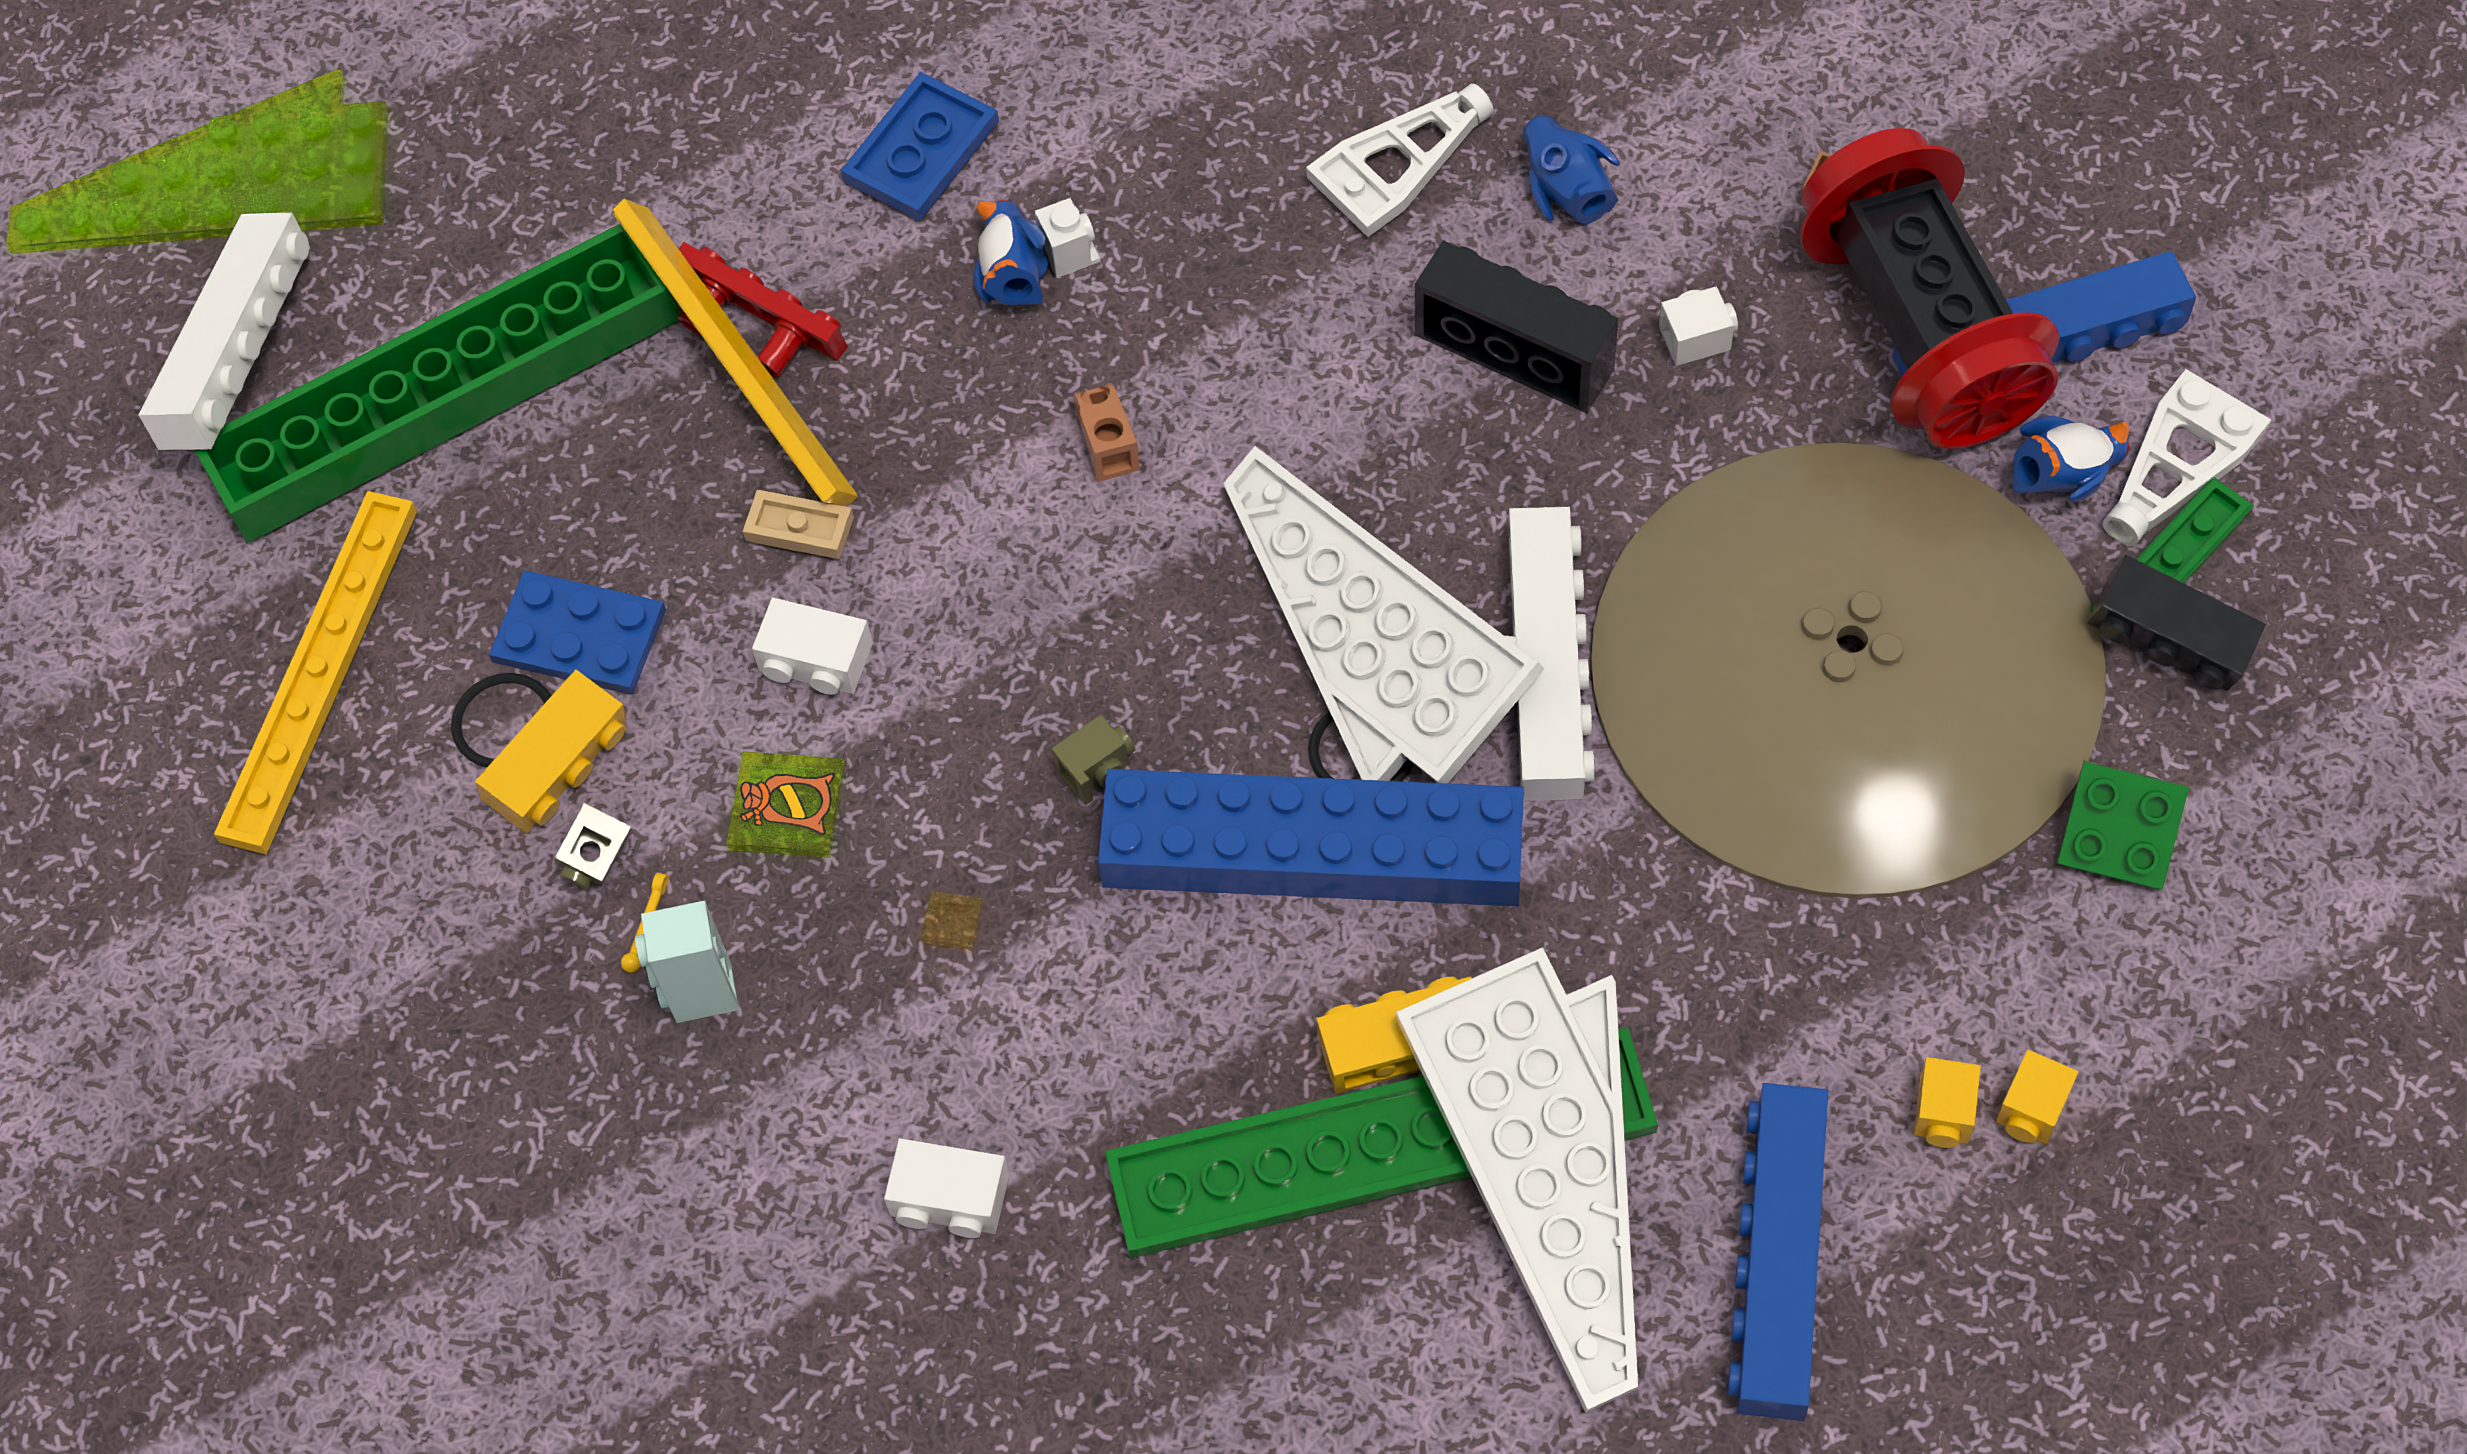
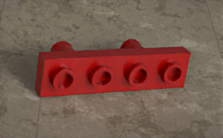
(780, 309)

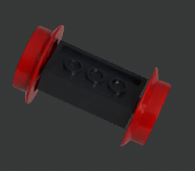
(1965, 351)

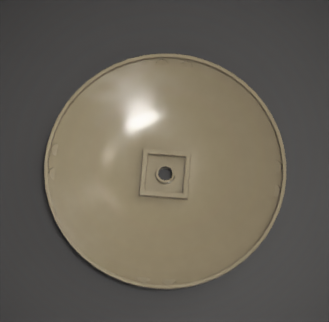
(1828, 761)

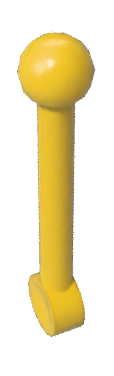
(630, 961)

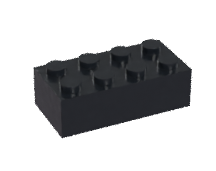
(1515, 326)

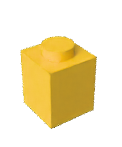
(2036, 1098)
(1947, 1102)

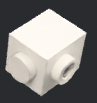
(1697, 325)

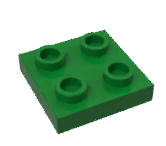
(2123, 824)

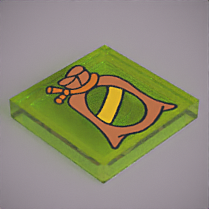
(786, 804)

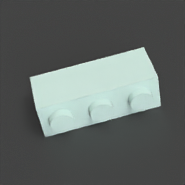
(687, 962)

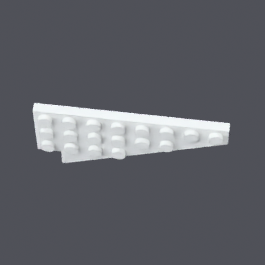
(1386, 644)
(1540, 1125)

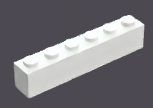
(225, 332)
(1549, 631)

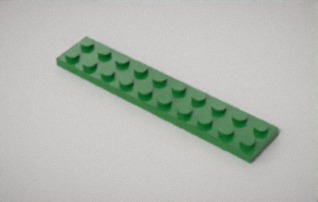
(1305, 1161)

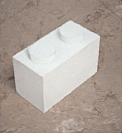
(812, 646)
(946, 1188)

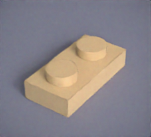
(798, 524)

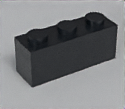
(2176, 624)

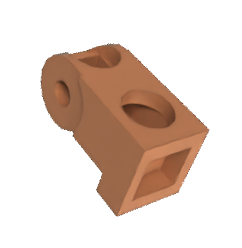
(1106, 432)

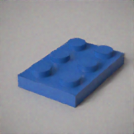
(920, 146)
(577, 626)

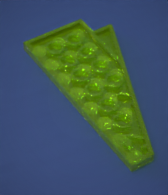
(277, 156)

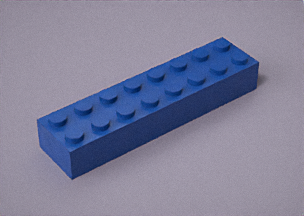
(1312, 837)

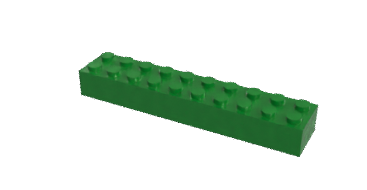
(436, 381)

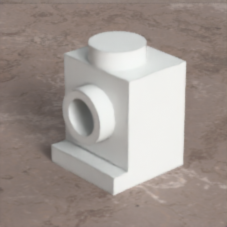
(1067, 237)

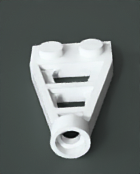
(1365, 195)
(2209, 415)

